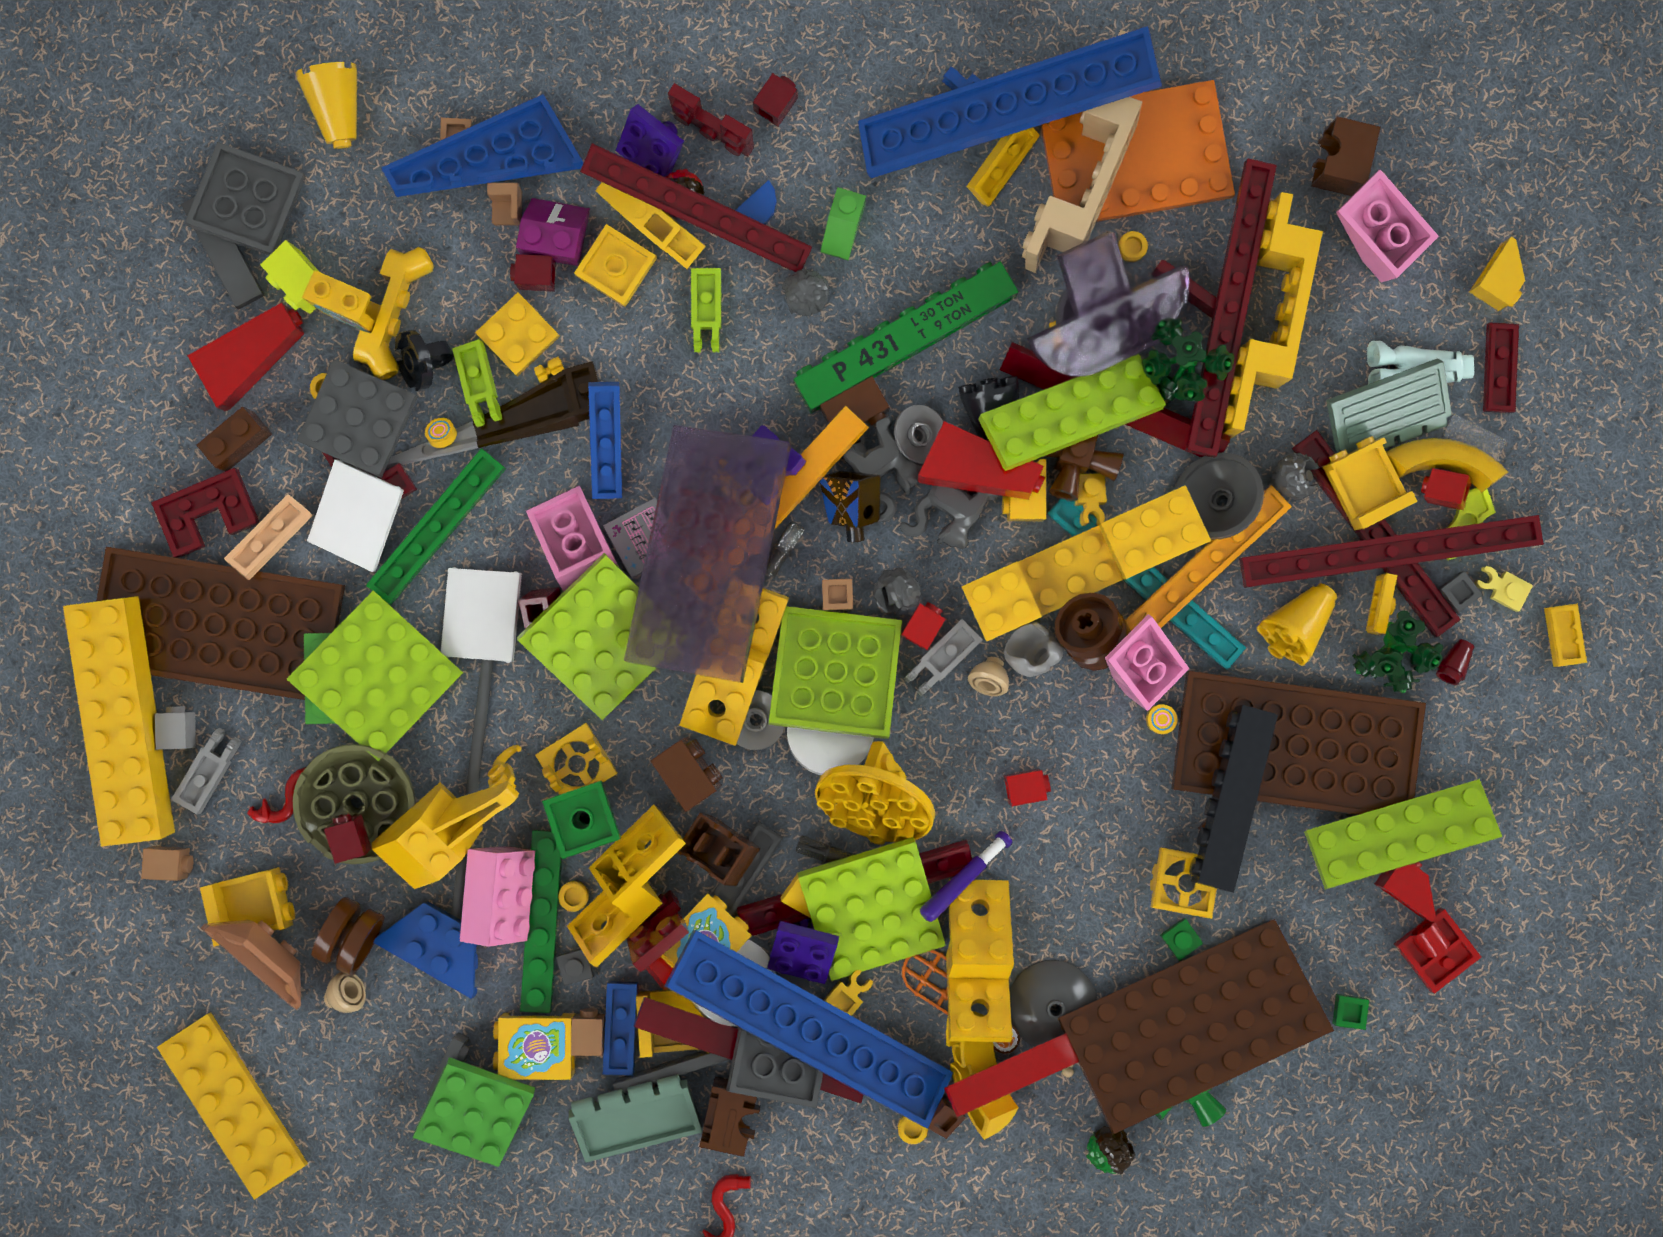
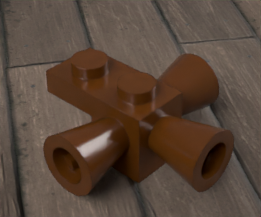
(1076, 461)

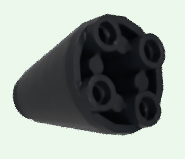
(987, 397)

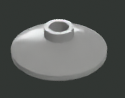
(924, 423)
(762, 735)

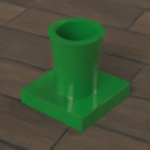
(570, 831)

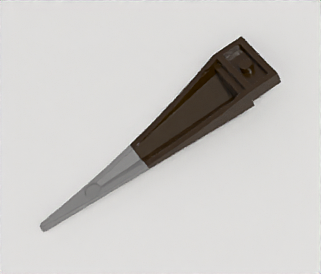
(546, 408)

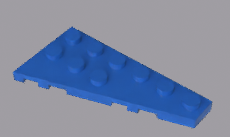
(502, 148)

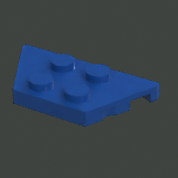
(432, 943)

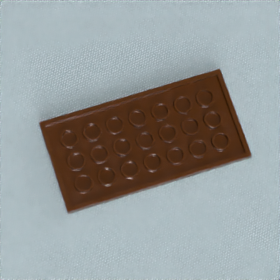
(217, 625)
(1325, 748)
(1194, 1026)

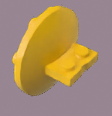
(875, 799)

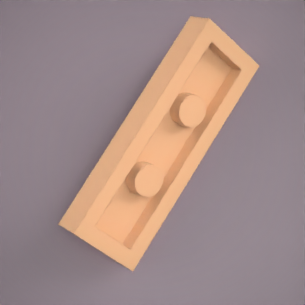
(268, 537)

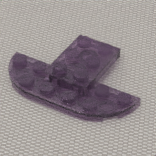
(1108, 315)

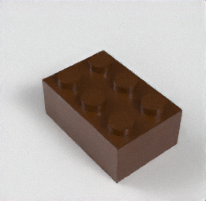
(687, 772)

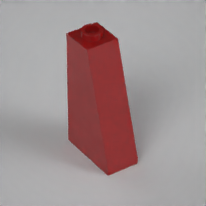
(246, 354)
(971, 464)

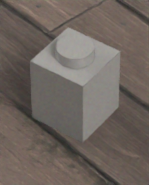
(175, 729)

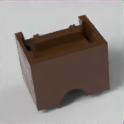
(1350, 157)
(719, 850)
(723, 1123)

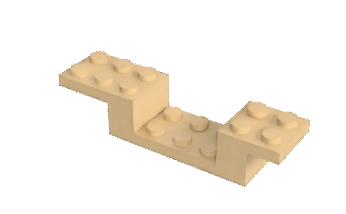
(1065, 224)

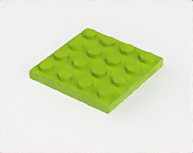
(587, 635)
(835, 672)
(375, 675)
(872, 907)

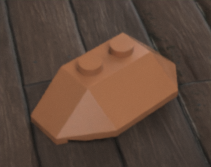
(261, 955)

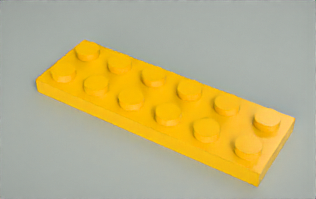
(232, 1105)

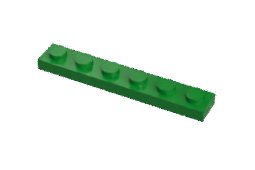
(436, 526)
(543, 920)

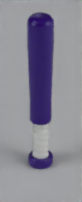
(953, 888)

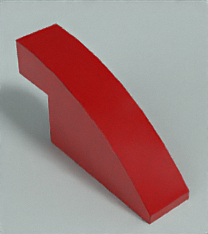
(1011, 1075)

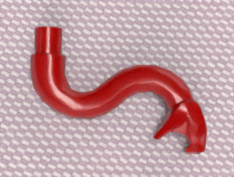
(266, 815)
(726, 1183)

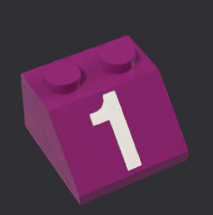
(553, 231)

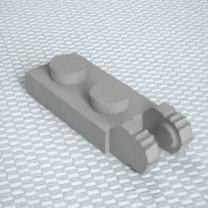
(945, 655)
(205, 773)

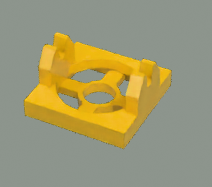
(581, 734)
(1162, 901)

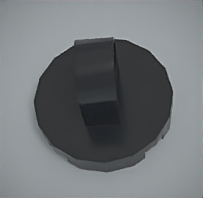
(420, 358)

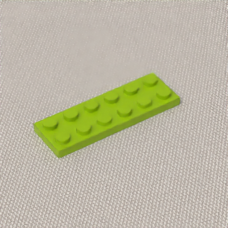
(1070, 412)
(1402, 834)

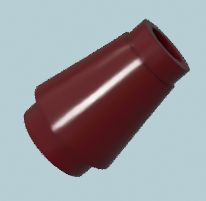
(1455, 663)

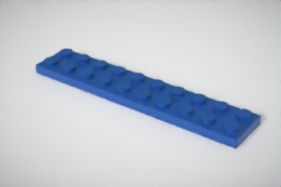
(1010, 102)
(808, 1028)

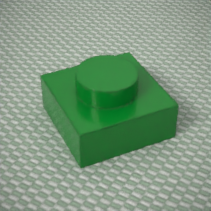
(1181, 939)
(1350, 1011)

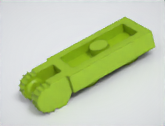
(706, 305)
(477, 380)

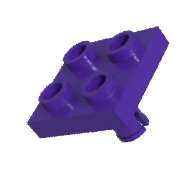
(650, 141)
(802, 951)

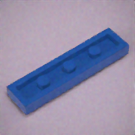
(605, 440)

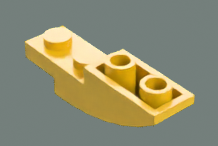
(655, 225)

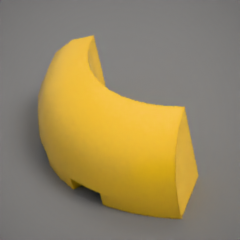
(1449, 455)
(968, 1060)

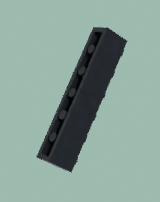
(1233, 798)

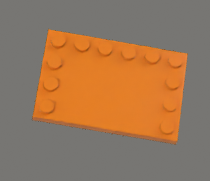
(1171, 161)

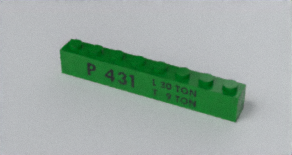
(907, 336)

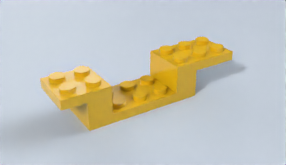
(1273, 363)
(1086, 563)

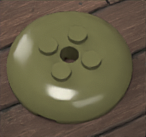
(345, 771)

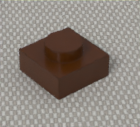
(945, 1119)

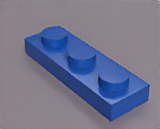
(619, 1029)

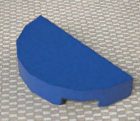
(760, 204)

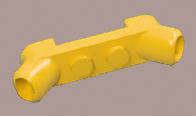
(400, 271)

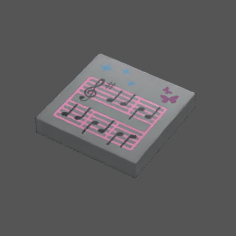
(632, 534)

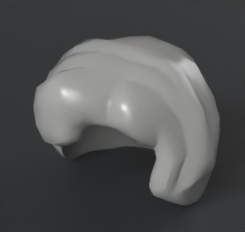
(1032, 650)

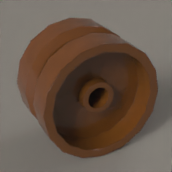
(1090, 629)
(347, 936)

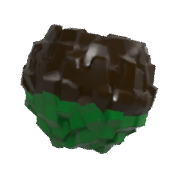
(1110, 1151)

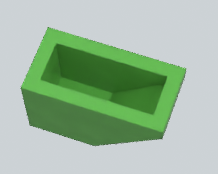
(843, 223)

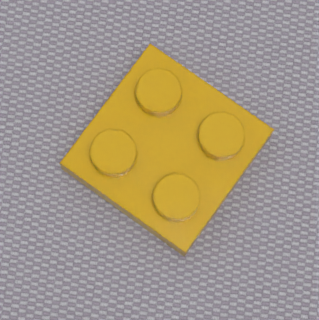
(615, 265)
(517, 334)

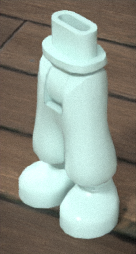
(1406, 357)

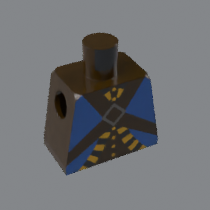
(851, 501)

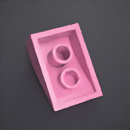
(1385, 228)
(569, 535)
(1146, 663)

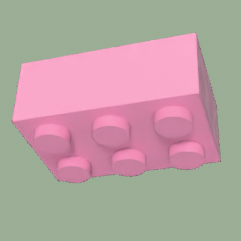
(497, 895)

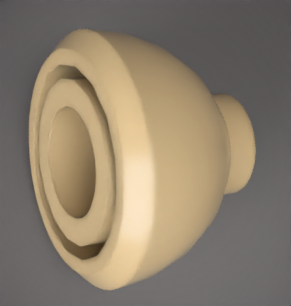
(989, 677)
(345, 993)

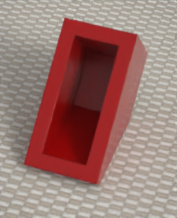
(1410, 888)

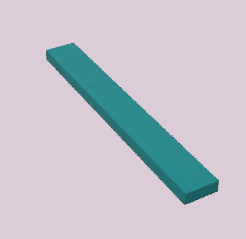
(1189, 620)

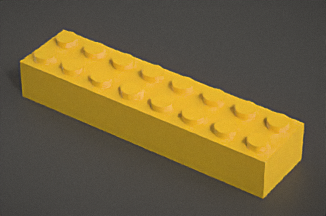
(119, 721)

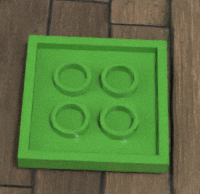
(474, 1112)

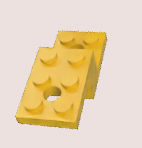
(735, 695)
(626, 894)
(980, 963)

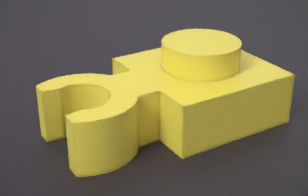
(1507, 589)

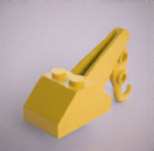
(442, 828)

